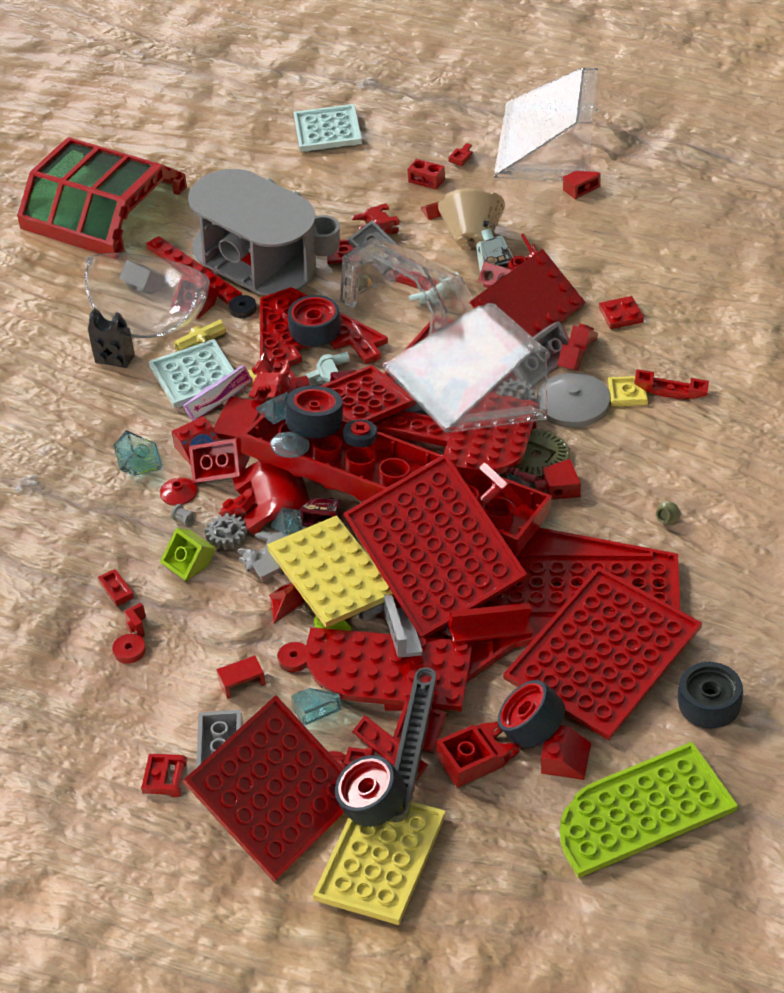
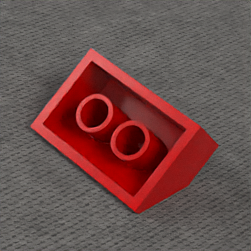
(217, 460)

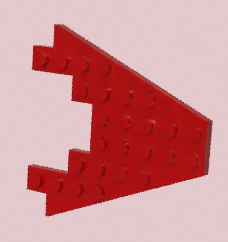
(279, 344)

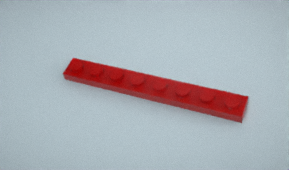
(169, 252)

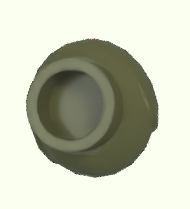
(668, 513)

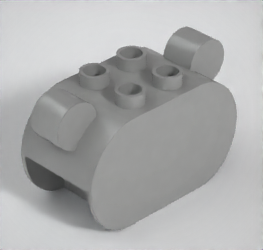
(258, 217)

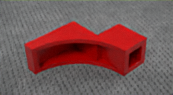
(579, 341)

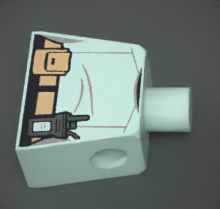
(493, 250)

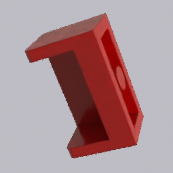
(239, 673)

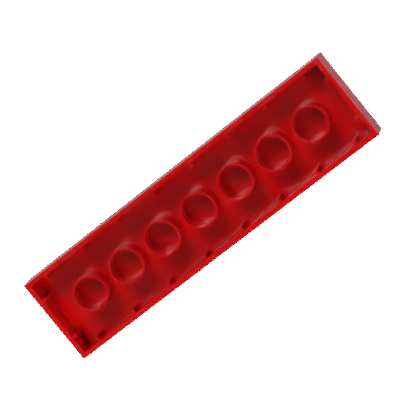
(385, 462)

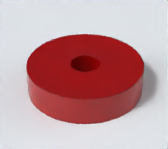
(132, 655)
(286, 657)

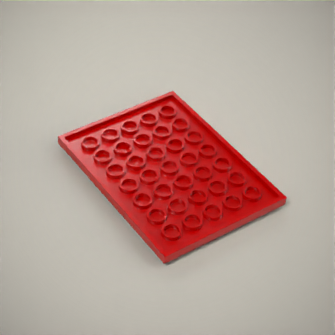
(434, 545)
(605, 650)

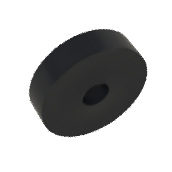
(242, 306)

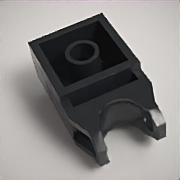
(110, 340)

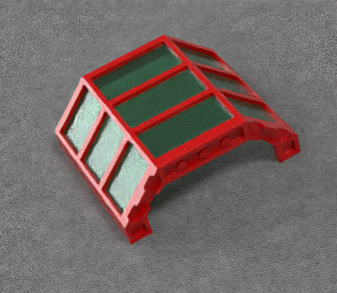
(87, 192)

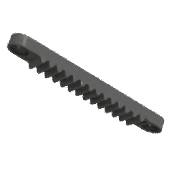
(414, 734)

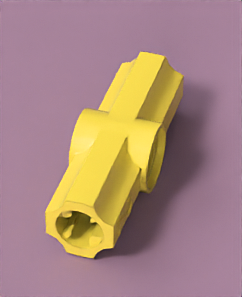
(200, 335)

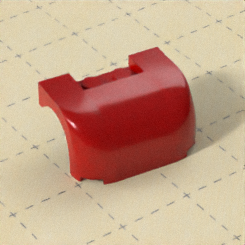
(272, 489)

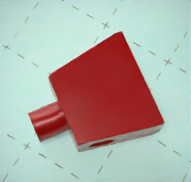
(559, 481)

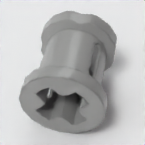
(183, 515)

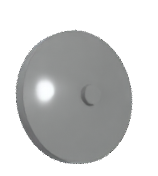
(576, 400)

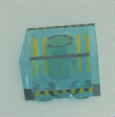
(136, 454)

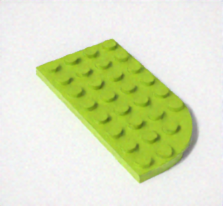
(641, 809)

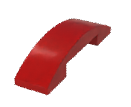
(669, 388)

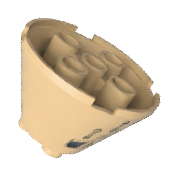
(469, 213)

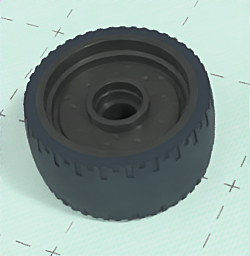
(710, 694)

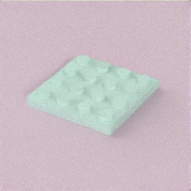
(327, 128)
(190, 371)

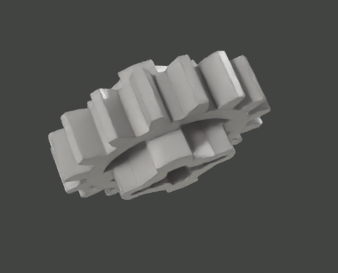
(225, 531)

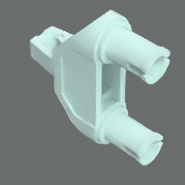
(325, 366)

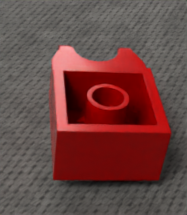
(473, 752)

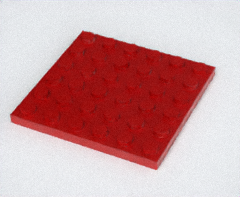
(270, 787)

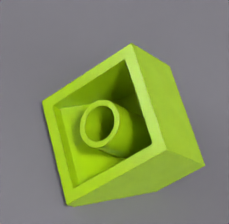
(187, 554)

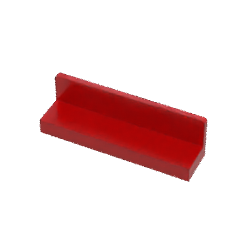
(490, 623)

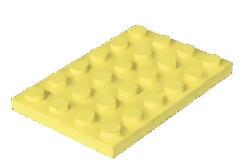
(330, 571)
(380, 865)

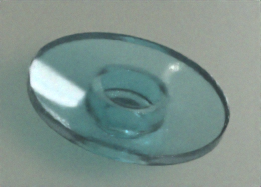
(289, 444)

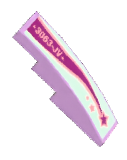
(218, 392)

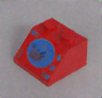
(193, 433)

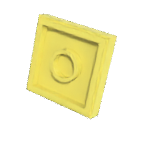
(625, 393)

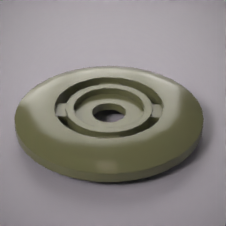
(548, 445)

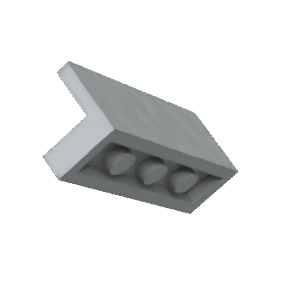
(401, 630)

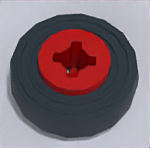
(360, 433)

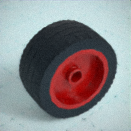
(314, 411)

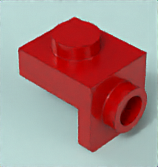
(133, 619)

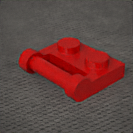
(157, 771)

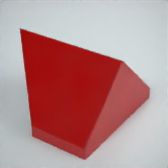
(284, 601)

